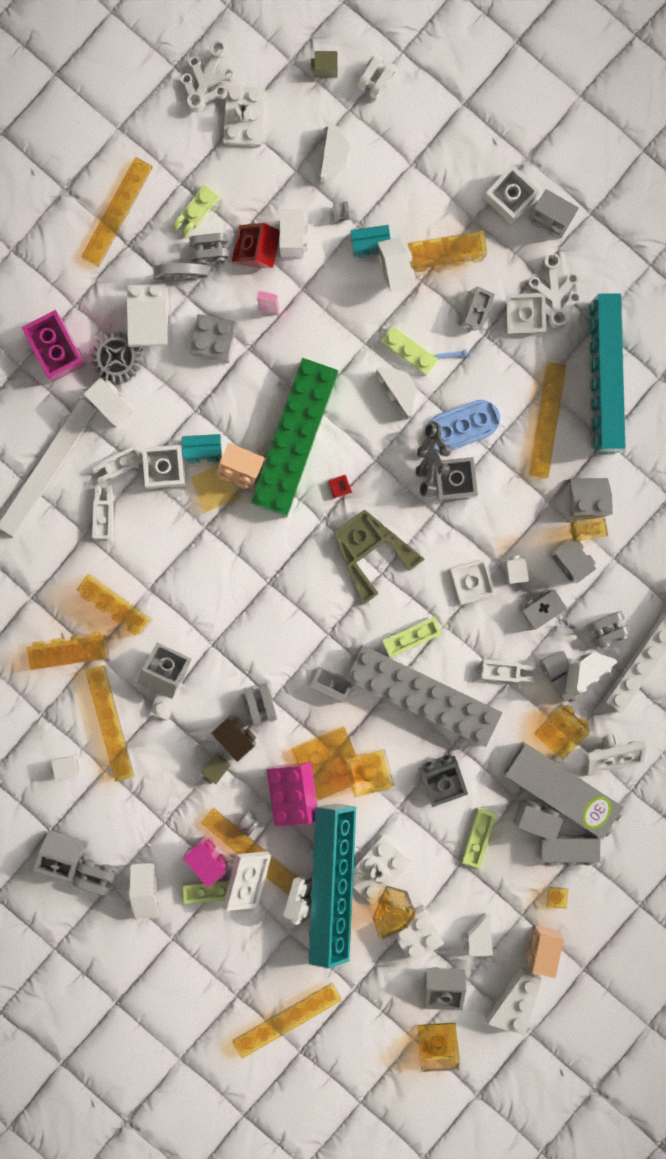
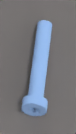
(452, 354)

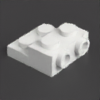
(298, 903)

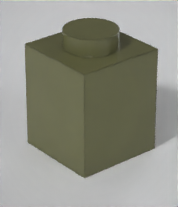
(325, 63)
(215, 769)

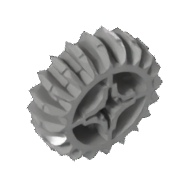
(123, 351)

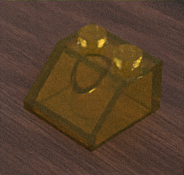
(369, 772)
(393, 912)
(438, 1047)

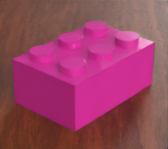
(53, 346)
(292, 794)

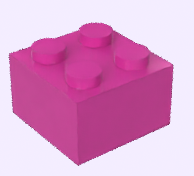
(206, 861)

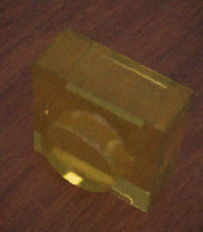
(557, 897)

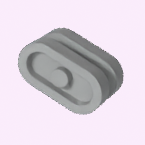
(202, 256)
(603, 639)
(250, 698)
(103, 872)

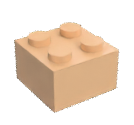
(239, 466)
(544, 951)

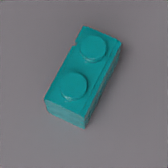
(366, 240)
(202, 447)

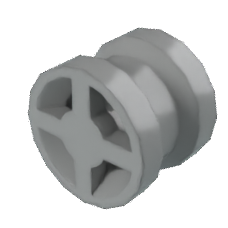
(340, 210)
(248, 824)

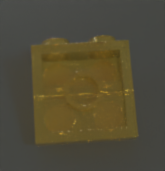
(563, 731)

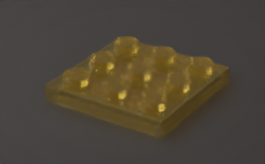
(328, 762)

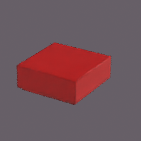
(339, 486)

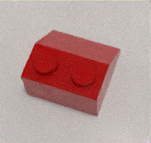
(256, 245)

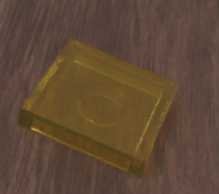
(213, 490)

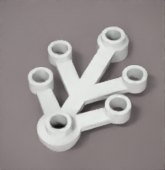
(206, 80)
(555, 293)

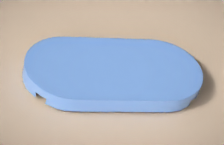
(468, 423)

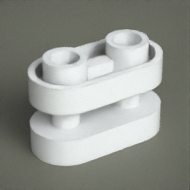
(365, 79)

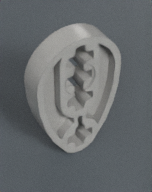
(180, 272)

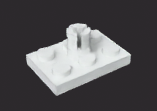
(244, 116)
(615, 755)
(378, 868)
(246, 880)

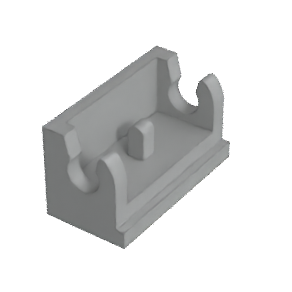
(476, 308)
(331, 685)

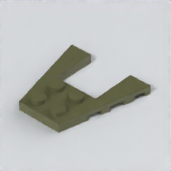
(362, 536)

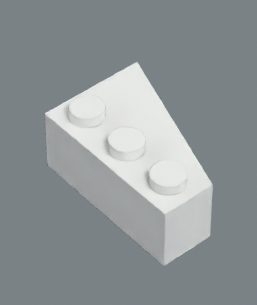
(517, 1003)

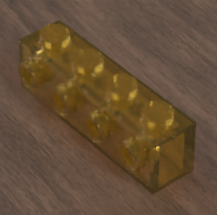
(448, 250)
(115, 604)
(68, 652)

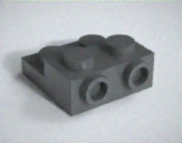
(443, 780)

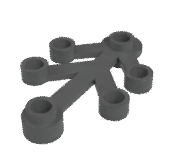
(431, 458)

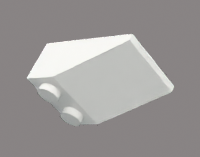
(147, 315)

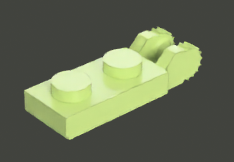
(196, 210)

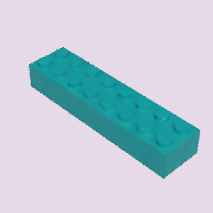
(607, 373)
(332, 885)

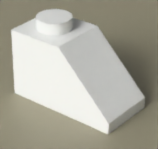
(480, 937)

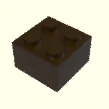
(234, 737)

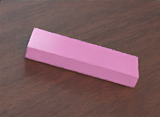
(268, 302)

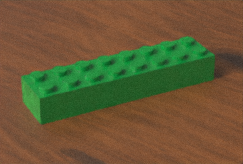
(295, 437)

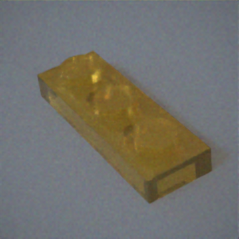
(588, 529)

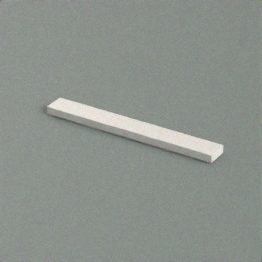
(47, 467)

